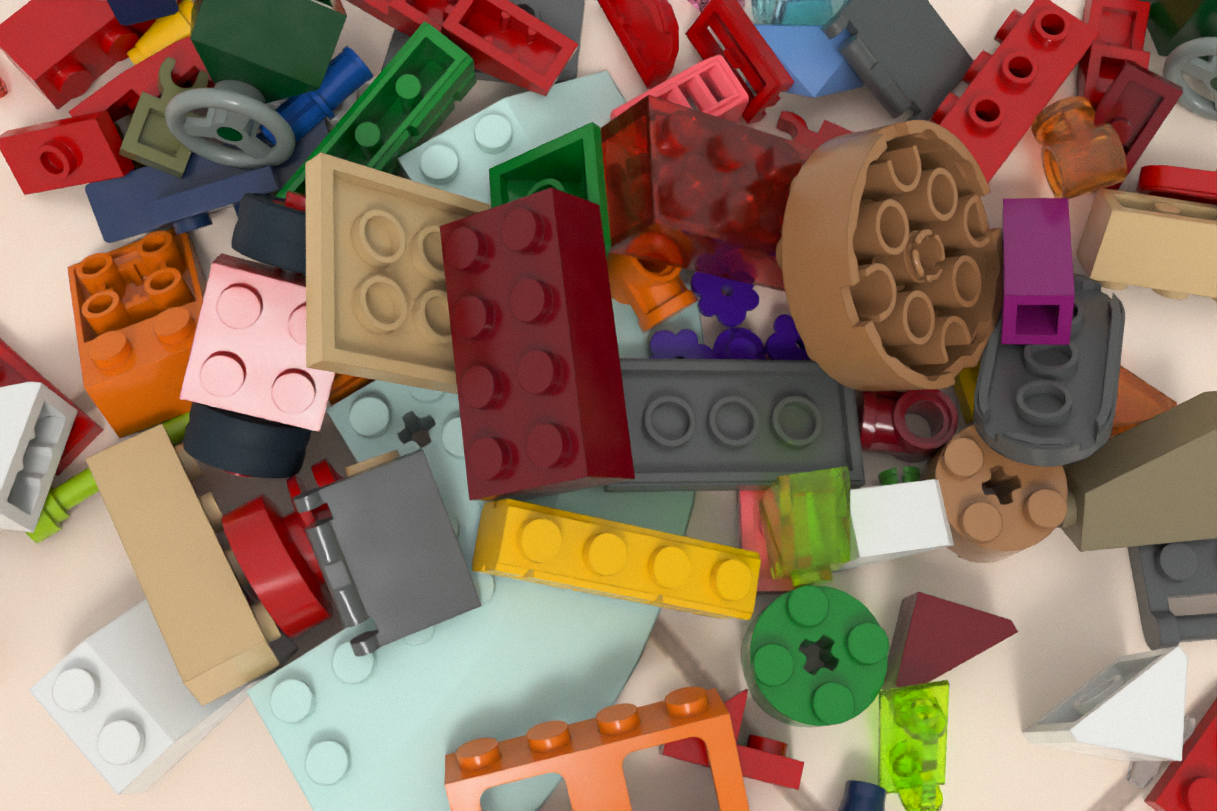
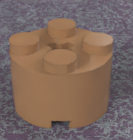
(993, 527)

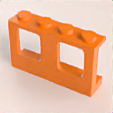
(593, 752)

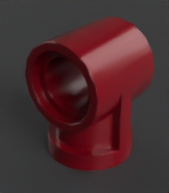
(884, 424)

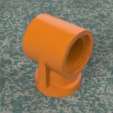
(650, 289)

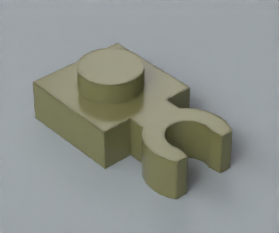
(148, 134)

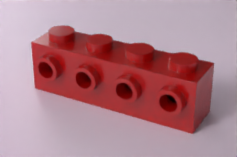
(1014, 82)

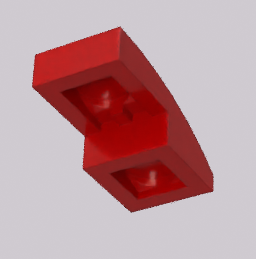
(1120, 38)

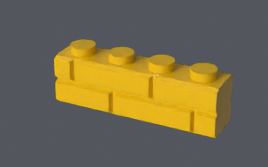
(615, 560)

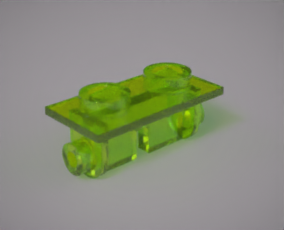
(914, 743)

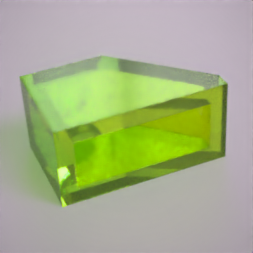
(807, 525)

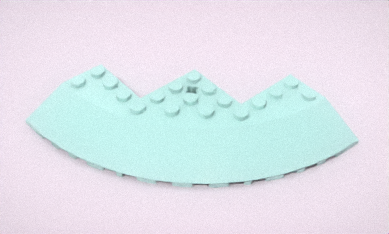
(380, 723)

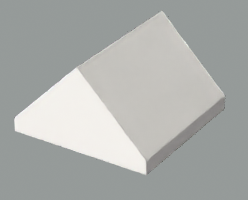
(1123, 712)

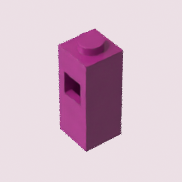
(1036, 272)

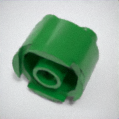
(850, 647)

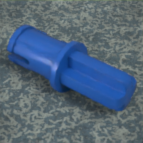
(342, 78)

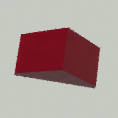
(937, 637)

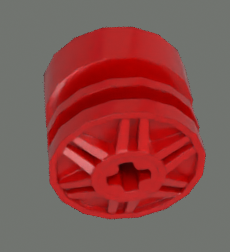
(279, 555)

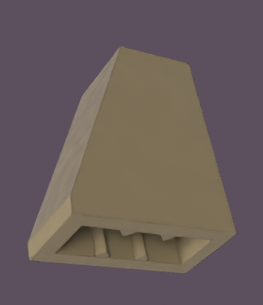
(1148, 482)

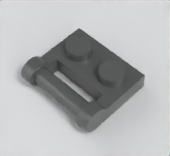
(1174, 572)

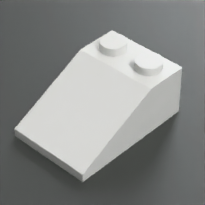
(128, 703)

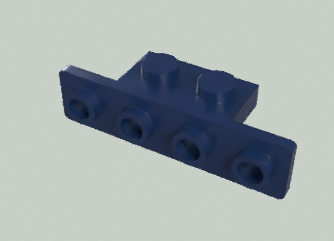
(154, 199)

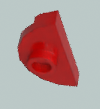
(647, 34)

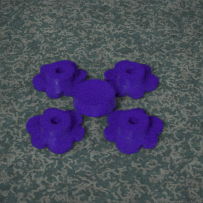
(730, 312)

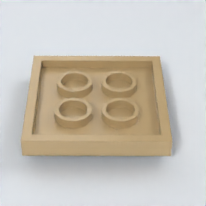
(378, 274)

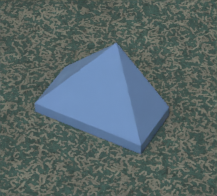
(811, 58)

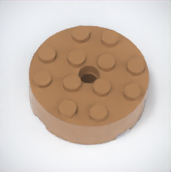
(892, 258)

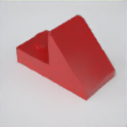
(759, 759)

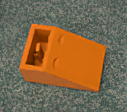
(138, 327)

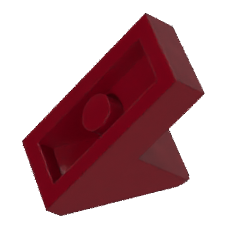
(1136, 108)

